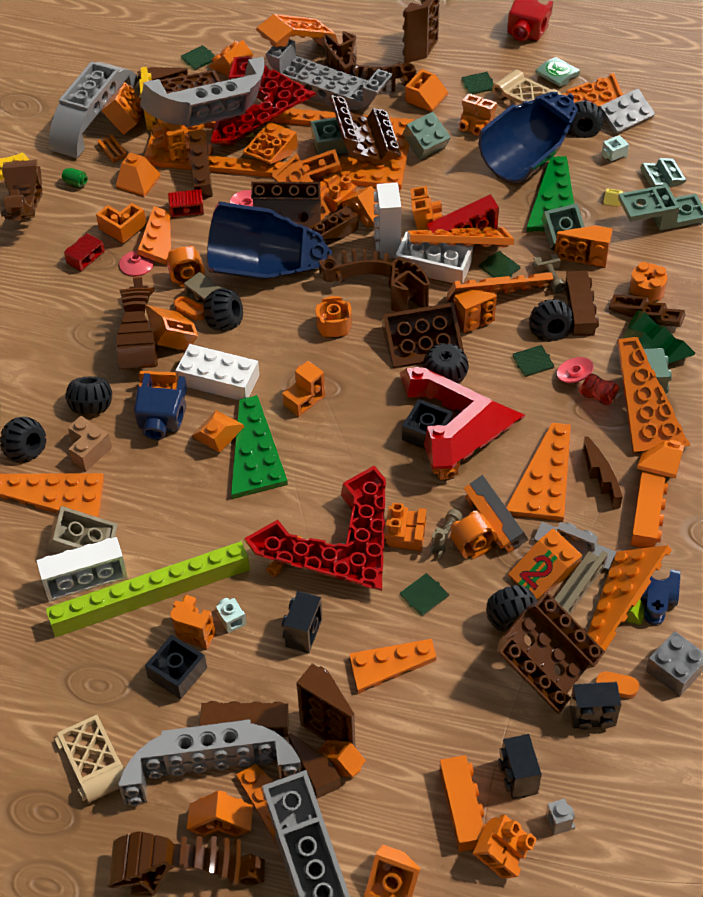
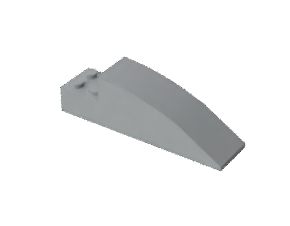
(303, 838)

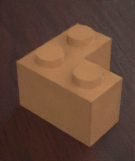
(89, 443)

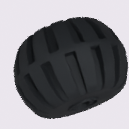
(592, 122)
(223, 310)
(551, 320)
(447, 361)
(88, 395)
(22, 439)
(507, 604)

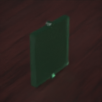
(198, 57)
(478, 83)
(499, 265)
(533, 360)
(424, 594)

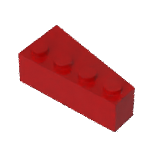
(474, 215)

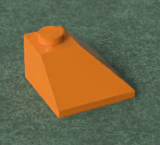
(137, 175)
(217, 431)
(662, 459)
(392, 874)

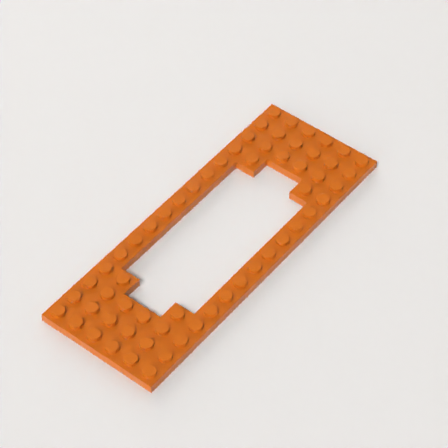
(359, 171)

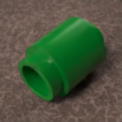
(74, 177)

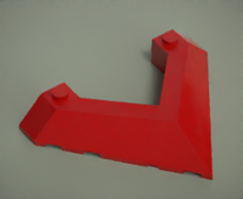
(277, 96)
(471, 429)
(357, 560)

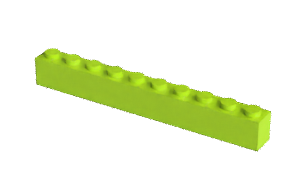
(148, 589)

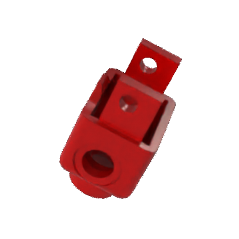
(529, 19)

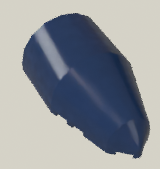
(526, 135)
(260, 243)

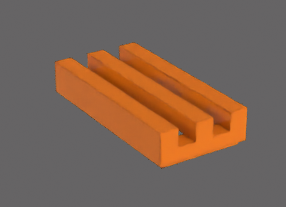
(111, 140)

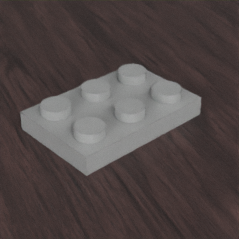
(627, 111)

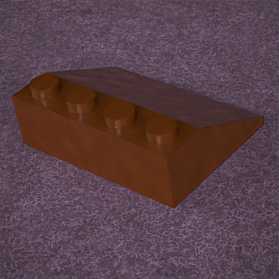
(415, 331)
(324, 707)

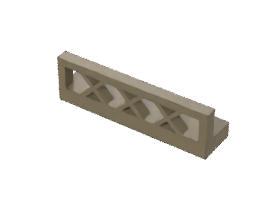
(581, 580)

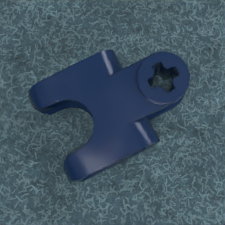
(660, 595)

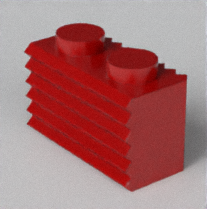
(185, 203)
(84, 252)

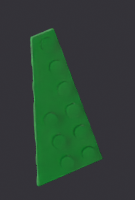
(553, 192)
(256, 457)

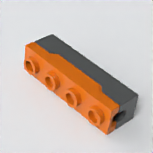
(489, 504)

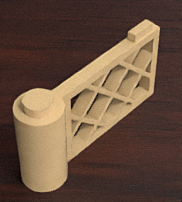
(513, 83)
(100, 781)

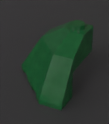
(657, 336)

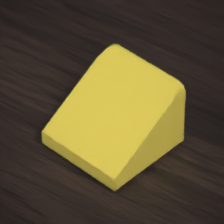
(611, 197)

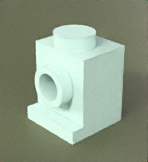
(615, 148)
(230, 614)

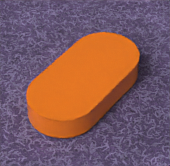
(189, 308)
(627, 685)

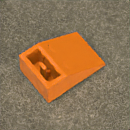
(123, 108)
(272, 144)
(584, 245)
(171, 328)

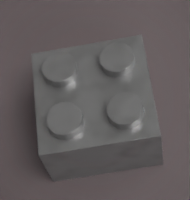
(676, 663)

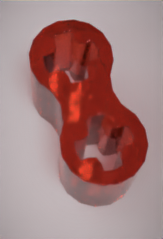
(599, 389)

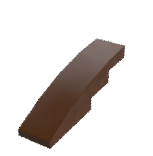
(657, 312)
(600, 468)

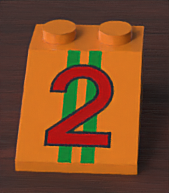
(546, 564)

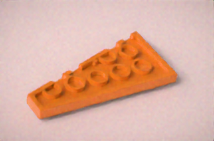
(597, 92)
(467, 236)
(501, 284)
(647, 406)
(543, 485)
(53, 490)
(623, 589)

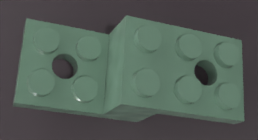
(662, 207)

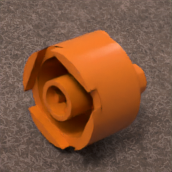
(184, 264)
(648, 281)
(333, 317)
(473, 535)

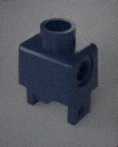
(159, 408)

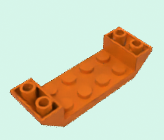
(280, 28)

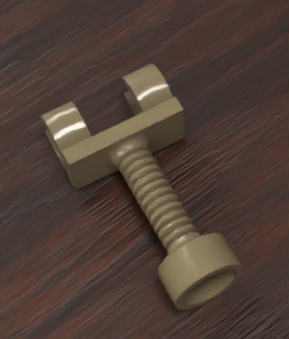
(558, 284)
(440, 535)

